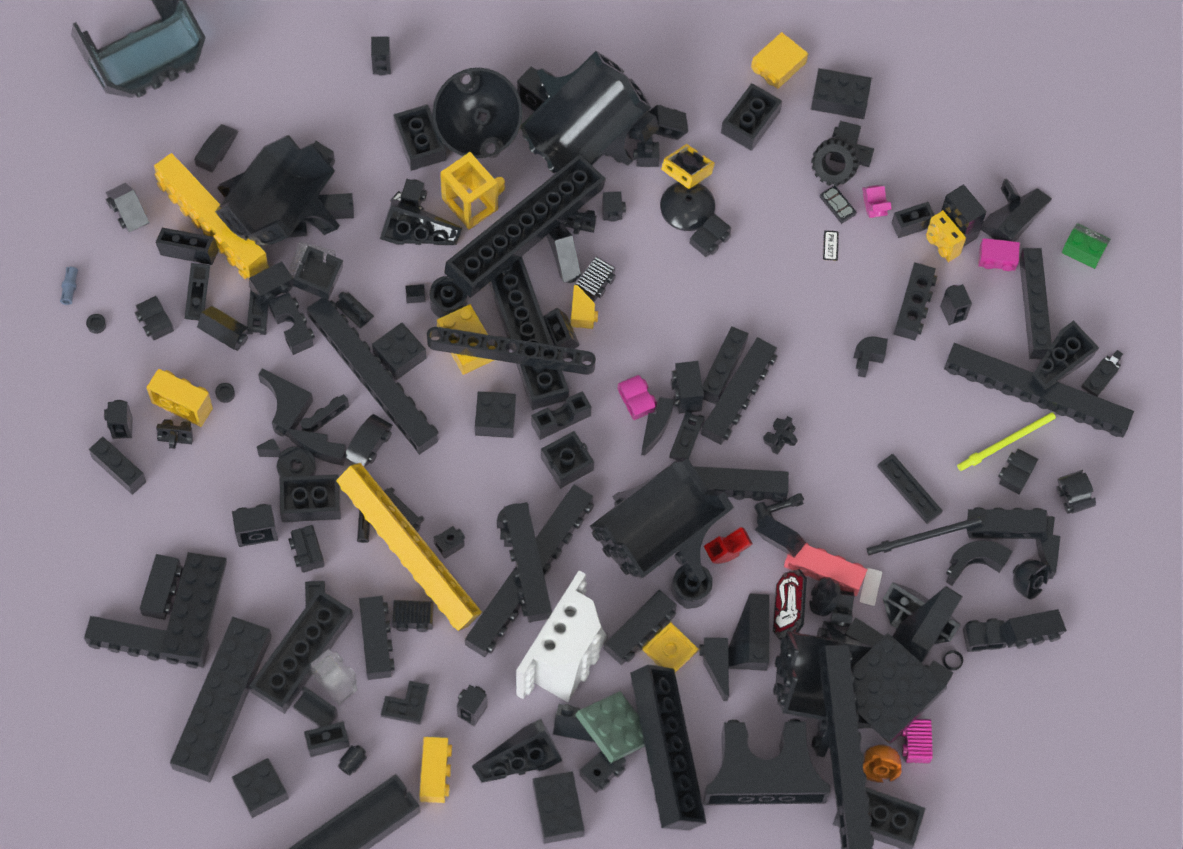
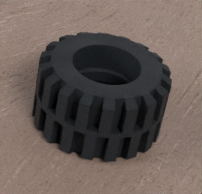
(829, 175)

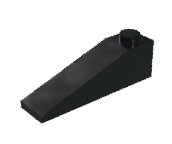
(523, 752)

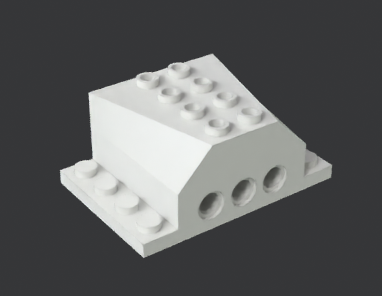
(564, 646)

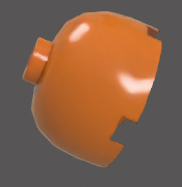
(881, 763)

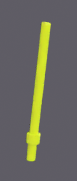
(976, 458)

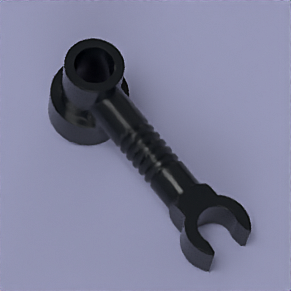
(763, 510)

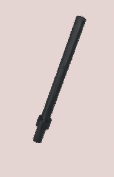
(886, 546)

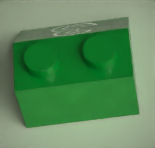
(1085, 245)

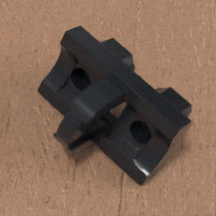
(588, 221)
(167, 433)
(783, 435)

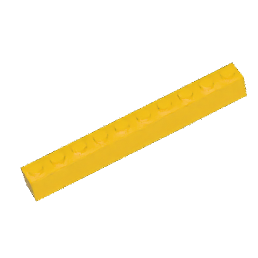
(409, 546)

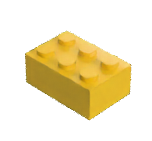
(465, 320)
(180, 397)

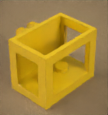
(467, 174)

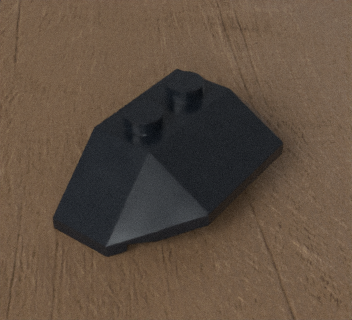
(903, 601)

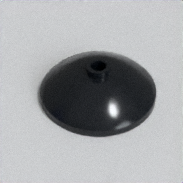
(687, 214)

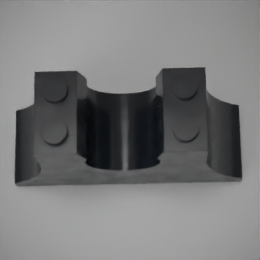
(760, 781)

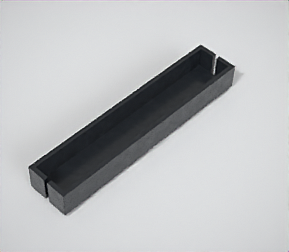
(365, 820)

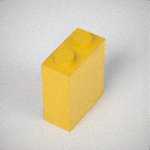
(779, 60)

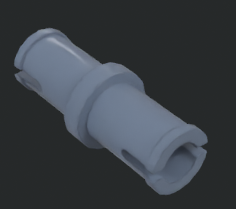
(69, 285)

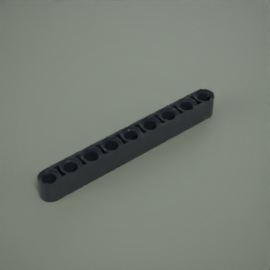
(503, 344)

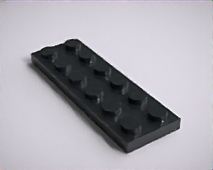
(193, 607)

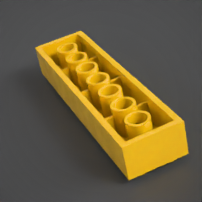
(201, 208)

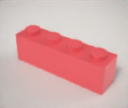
(819, 565)

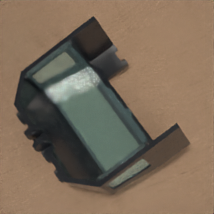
(147, 55)

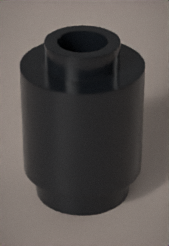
(352, 759)

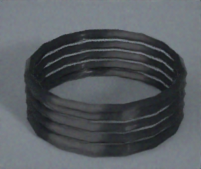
(953, 668)

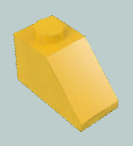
(583, 310)

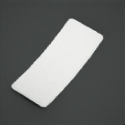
(870, 586)

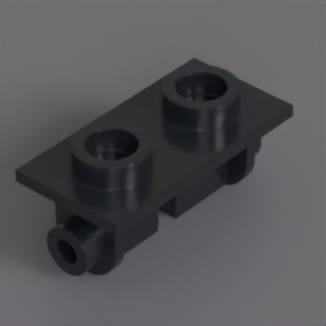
(353, 309)

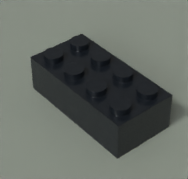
(893, 819)

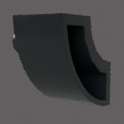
(368, 440)

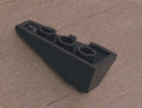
(1016, 217)
(415, 226)
(1066, 354)
(925, 625)
(752, 636)

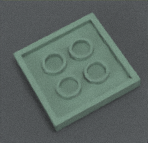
(613, 726)

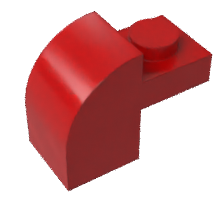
(728, 548)

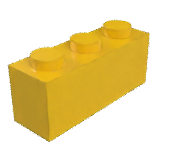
(435, 769)

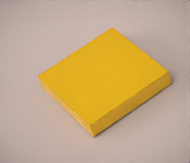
(670, 648)

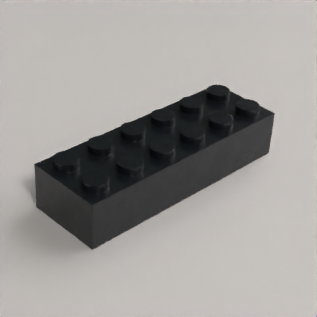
(307, 639)

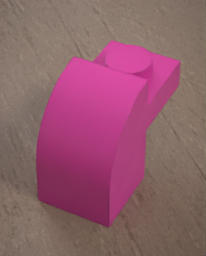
(875, 201)

